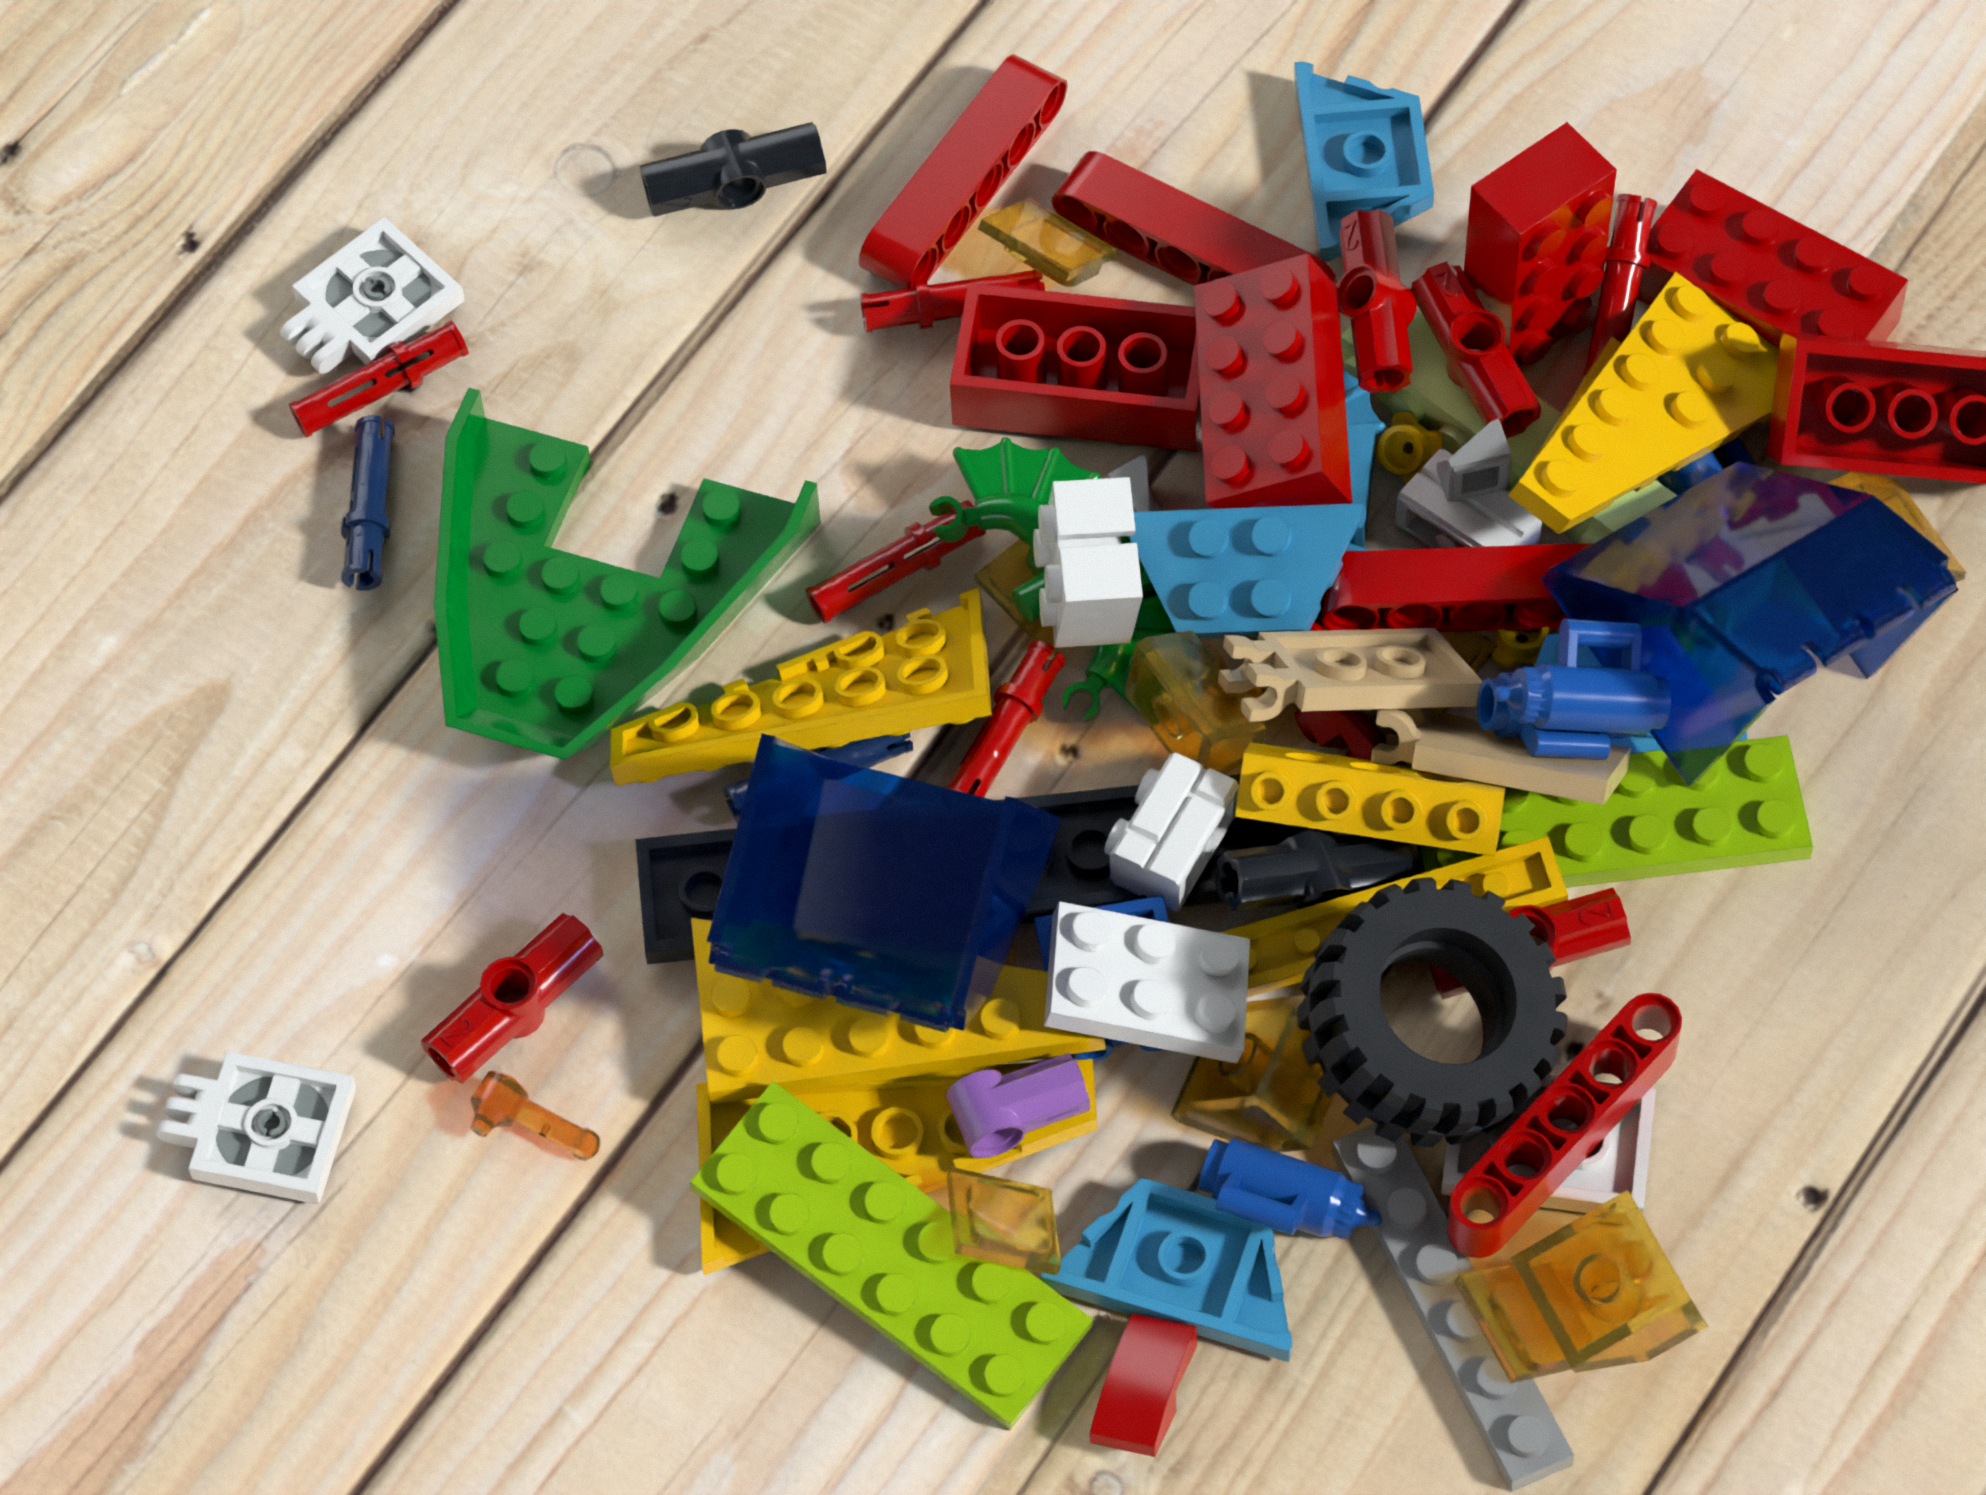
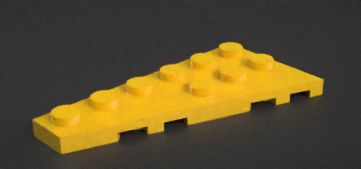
(1665, 398)
(834, 695)
(814, 1044)
(897, 1121)

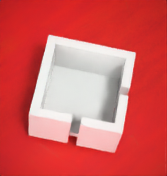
(1088, 574)

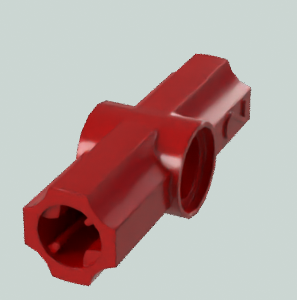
(1376, 301)
(1464, 324)
(1570, 928)
(486, 1024)

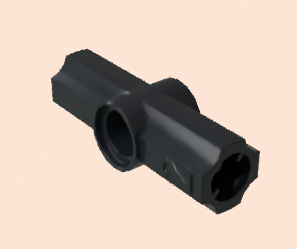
(733, 169)
(1309, 869)

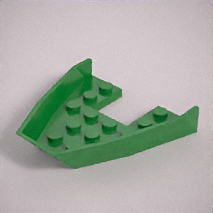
(562, 644)

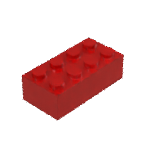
(1541, 241)
(1769, 267)
(1077, 367)
(1272, 388)
(1879, 408)

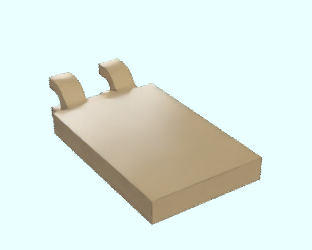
(1348, 671)
(1464, 750)

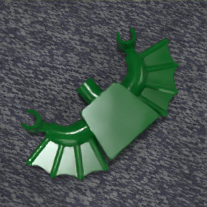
(1007, 494)

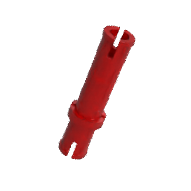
(1623, 271)
(932, 302)
(443, 347)
(832, 595)
(1015, 707)

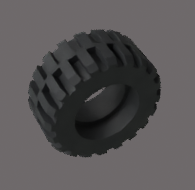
(1492, 961)

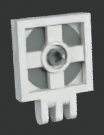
(368, 299)
(261, 1125)

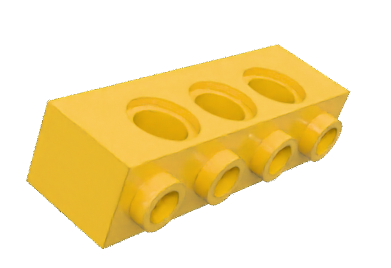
(1369, 799)

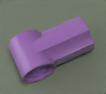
(1000, 1109)

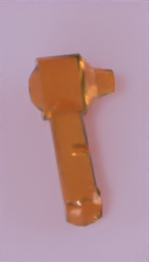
(503, 1101)

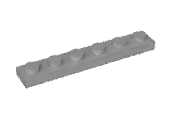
(1416, 1243)

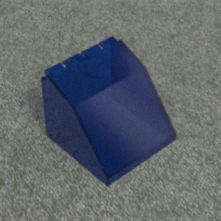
(1742, 585)
(875, 887)

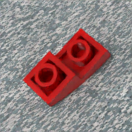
(1340, 730)
(1142, 1385)

